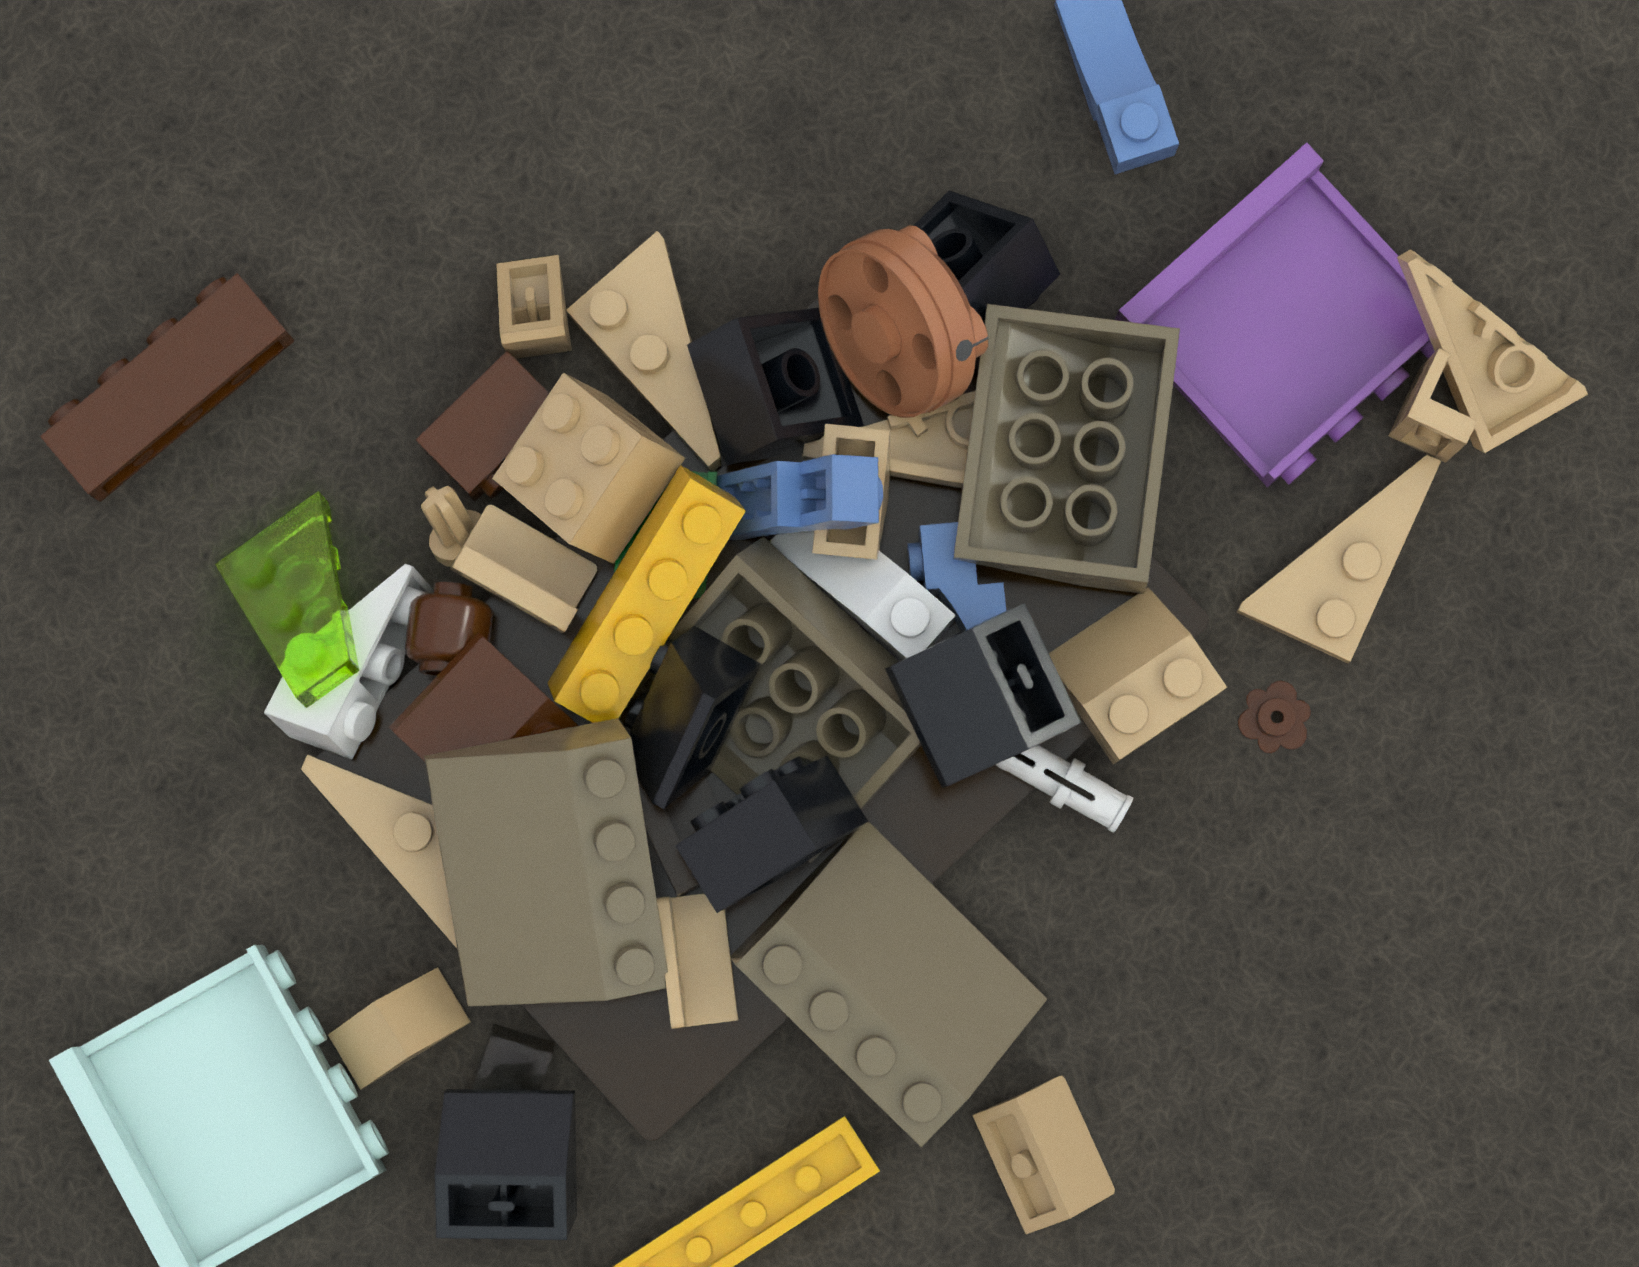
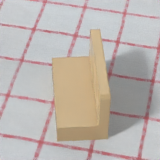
(1427, 423)
(525, 568)
(697, 962)
(1044, 1155)

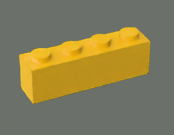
(645, 597)

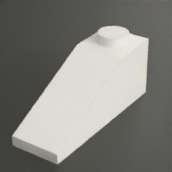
(873, 594)

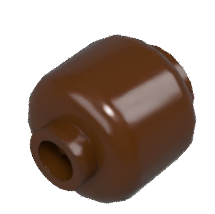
(443, 625)

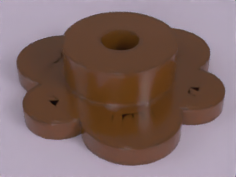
(1257, 722)

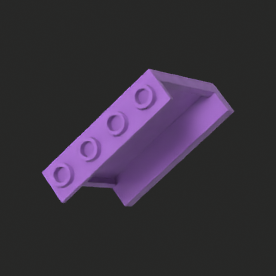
(1285, 319)

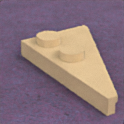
(643, 332)
(1490, 367)
(925, 446)
(1338, 581)
(395, 829)

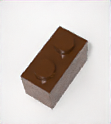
(484, 426)

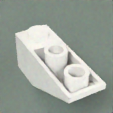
(348, 712)

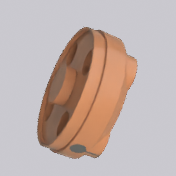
(900, 322)

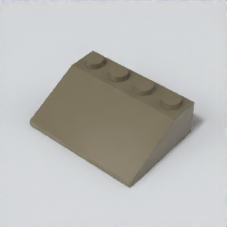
(1067, 447)
(817, 681)
(548, 867)
(890, 982)

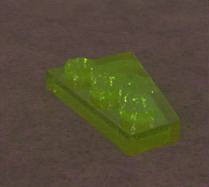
(294, 599)

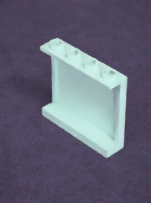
(221, 1113)

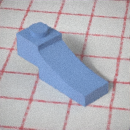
(1117, 83)
(805, 495)
(952, 579)

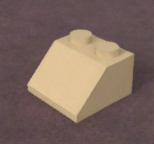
(1135, 674)

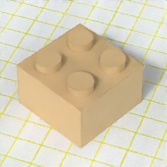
(588, 468)

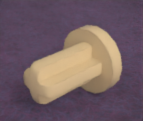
(449, 522)

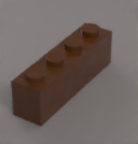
(165, 387)

